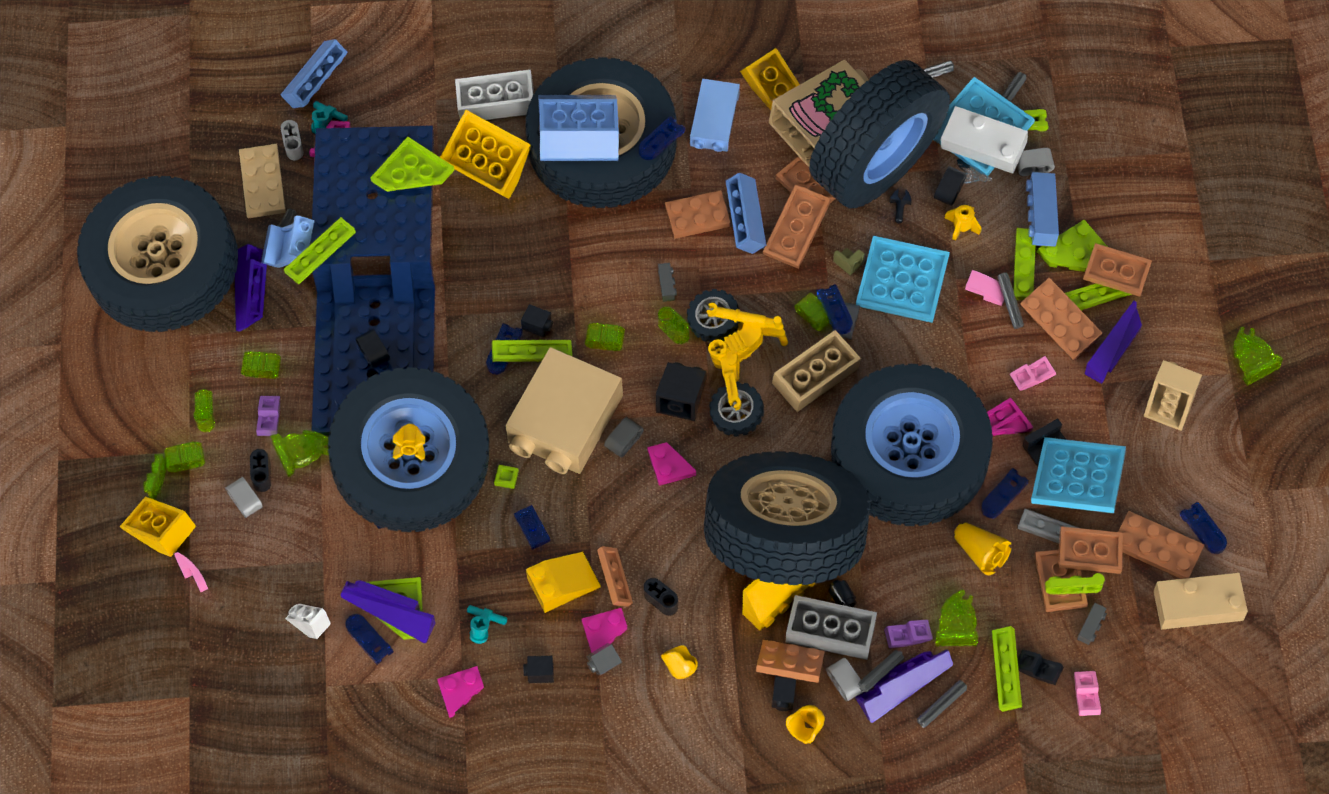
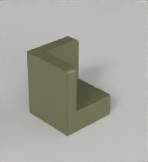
(848, 260)

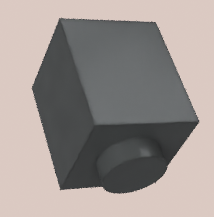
(603, 659)

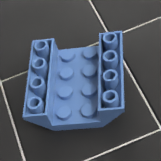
(578, 127)

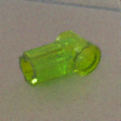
(204, 410)

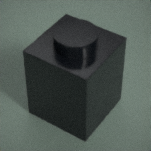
(536, 321)
(539, 669)
(783, 693)

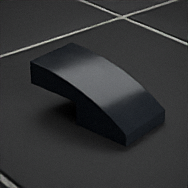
(1039, 668)

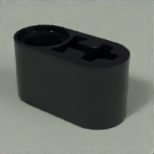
(950, 185)
(372, 348)
(260, 472)
(658, 598)

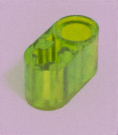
(812, 311)
(673, 325)
(604, 336)
(260, 365)
(184, 456)

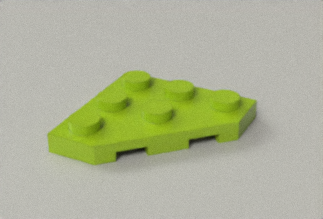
(411, 167)
(1072, 248)
(407, 587)

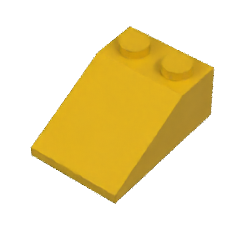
(770, 77)
(159, 525)
(561, 580)

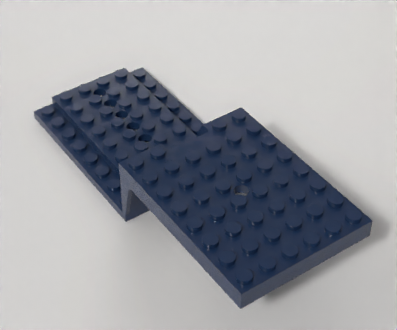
(389, 225)

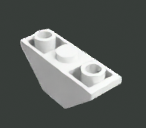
(309, 619)

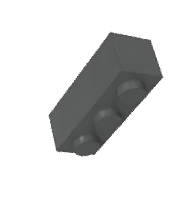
(666, 282)
(1092, 624)

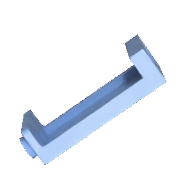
(714, 115)
(287, 242)

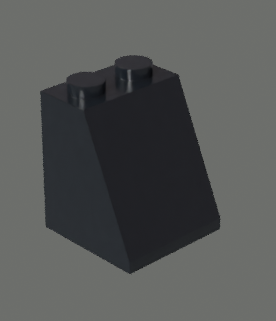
(680, 391)

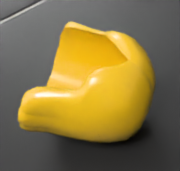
(680, 662)
(796, 723)

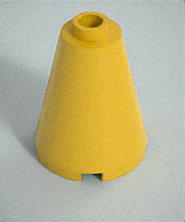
(983, 547)

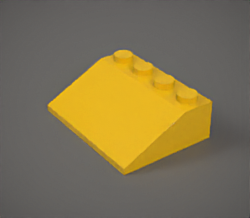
(486, 154)
(766, 600)

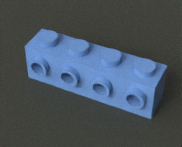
(314, 73)
(1043, 209)
(745, 213)

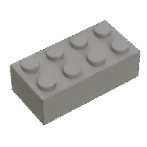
(831, 627)

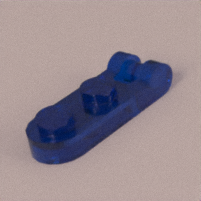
(660, 139)
(835, 309)
(499, 367)
(1003, 494)
(1205, 528)
(367, 638)

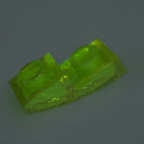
(156, 478)

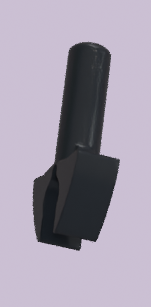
(900, 204)

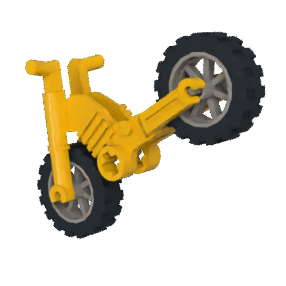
(732, 351)

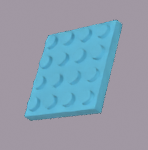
(986, 102)
(902, 279)
(1078, 475)

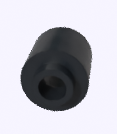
(842, 593)

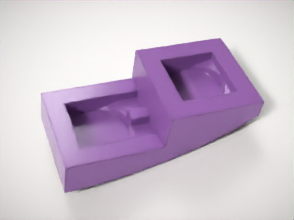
(268, 415)
(910, 634)

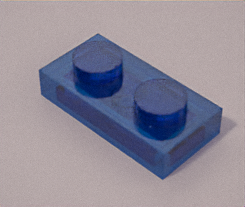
(532, 527)

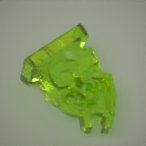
(1255, 356)
(299, 449)
(956, 625)

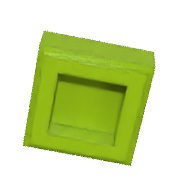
(506, 476)

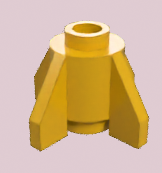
(963, 220)
(409, 441)

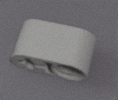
(287, 127)
(1035, 160)
(244, 497)
(844, 679)

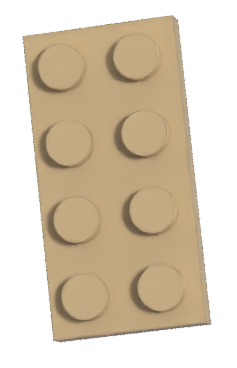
(262, 181)

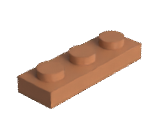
(614, 576)

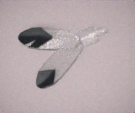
(972, 174)

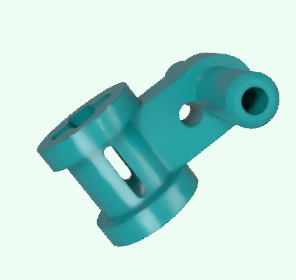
(324, 115)
(480, 623)

